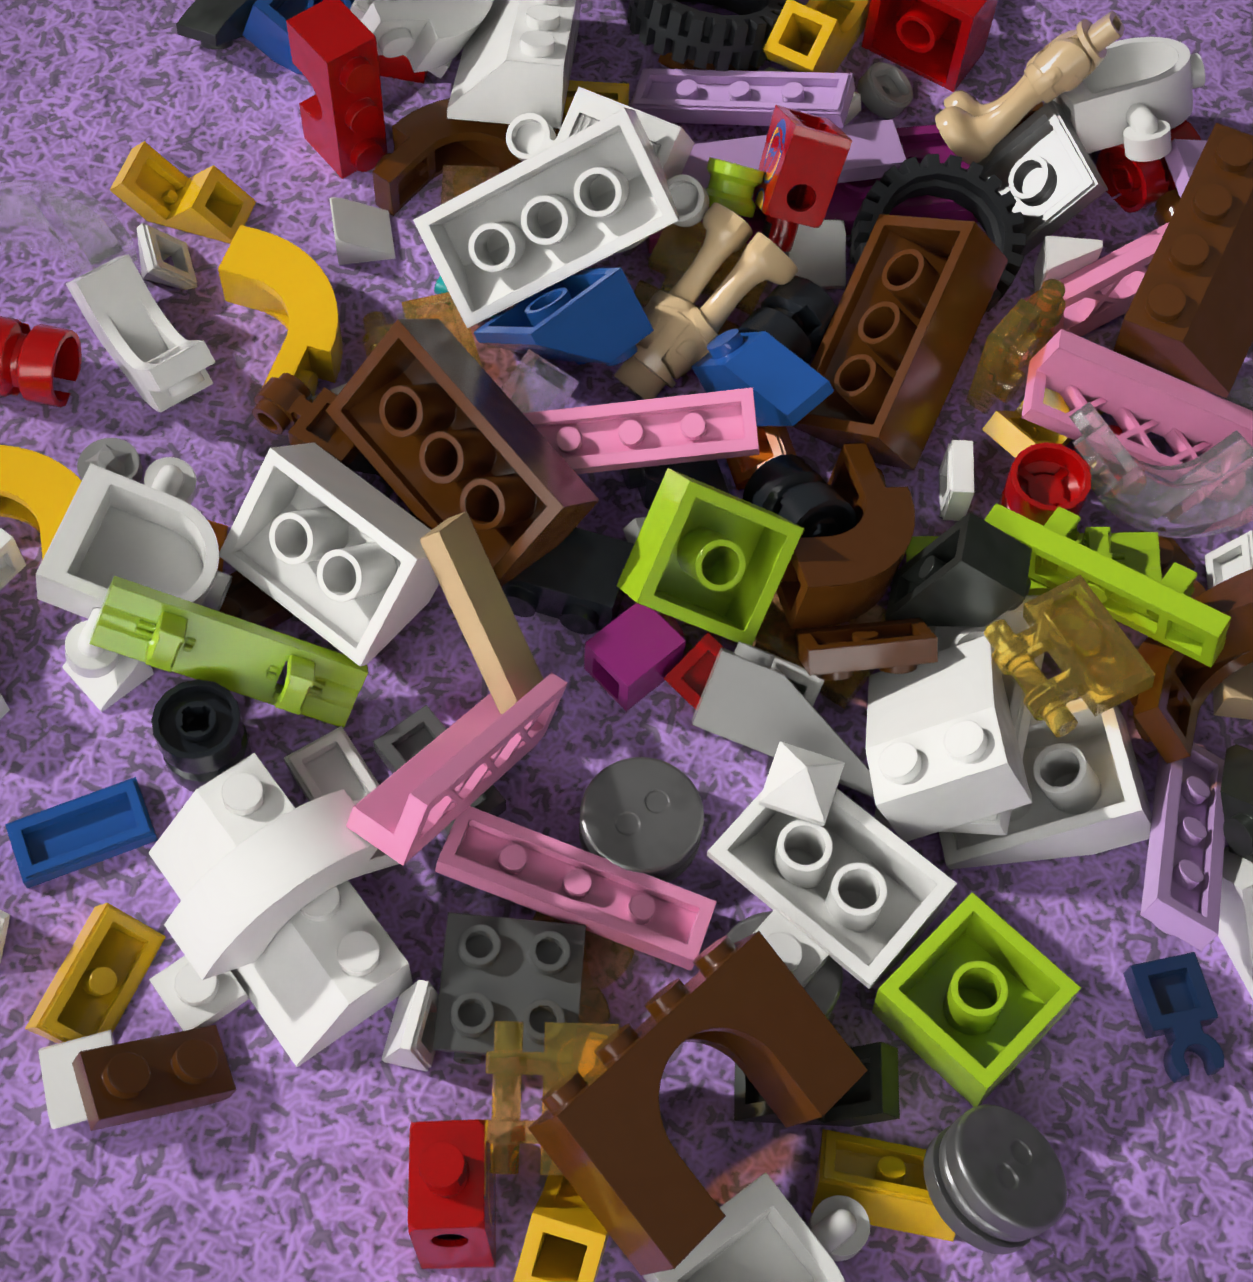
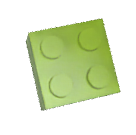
(709, 558)
(974, 999)

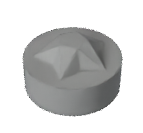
(885, 90)
(111, 455)

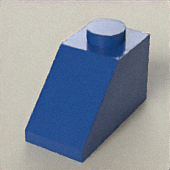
(781, 381)

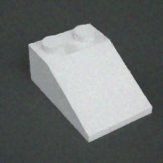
(943, 743)
(1081, 793)

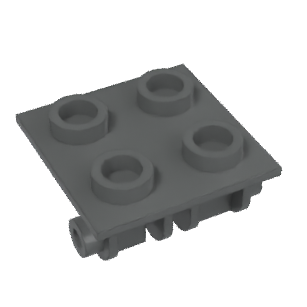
(505, 974)

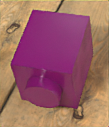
(634, 653)

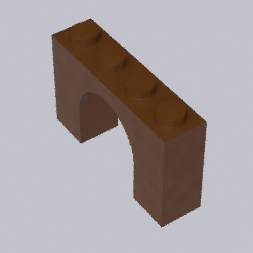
(609, 1123)

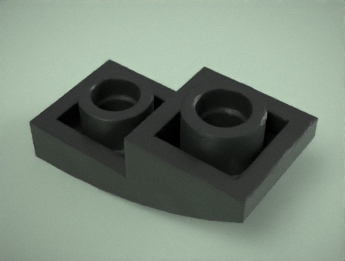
(215, 22)

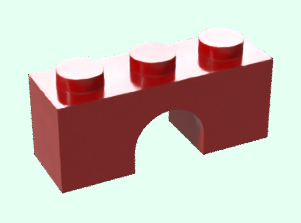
(343, 68)

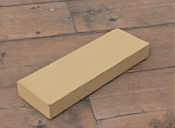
(481, 610)

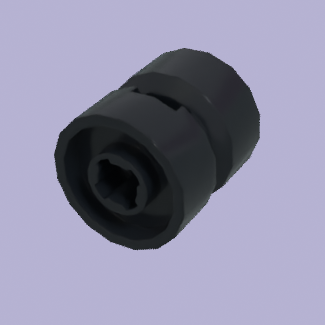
(795, 316)
(800, 495)
(199, 732)

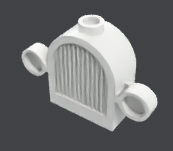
(1135, 97)
(532, 134)
(134, 533)
(771, 1243)

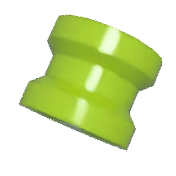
(733, 185)

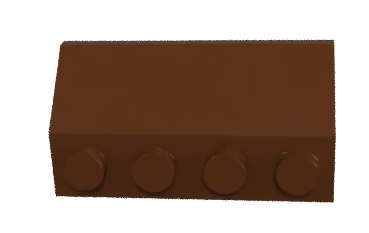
(1198, 289)
(902, 334)
(459, 446)

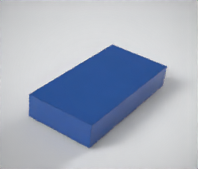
(81, 832)

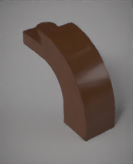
(426, 143)
(850, 572)
(1181, 684)

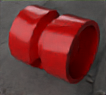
(1139, 181)
(36, 356)
(1045, 479)

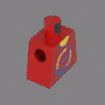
(804, 154)
(451, 1194)

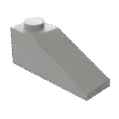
(761, 707)

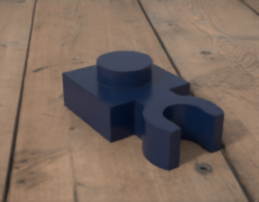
(1176, 1003)

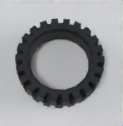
(706, 35)
(952, 183)

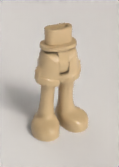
(1061, 66)
(680, 326)

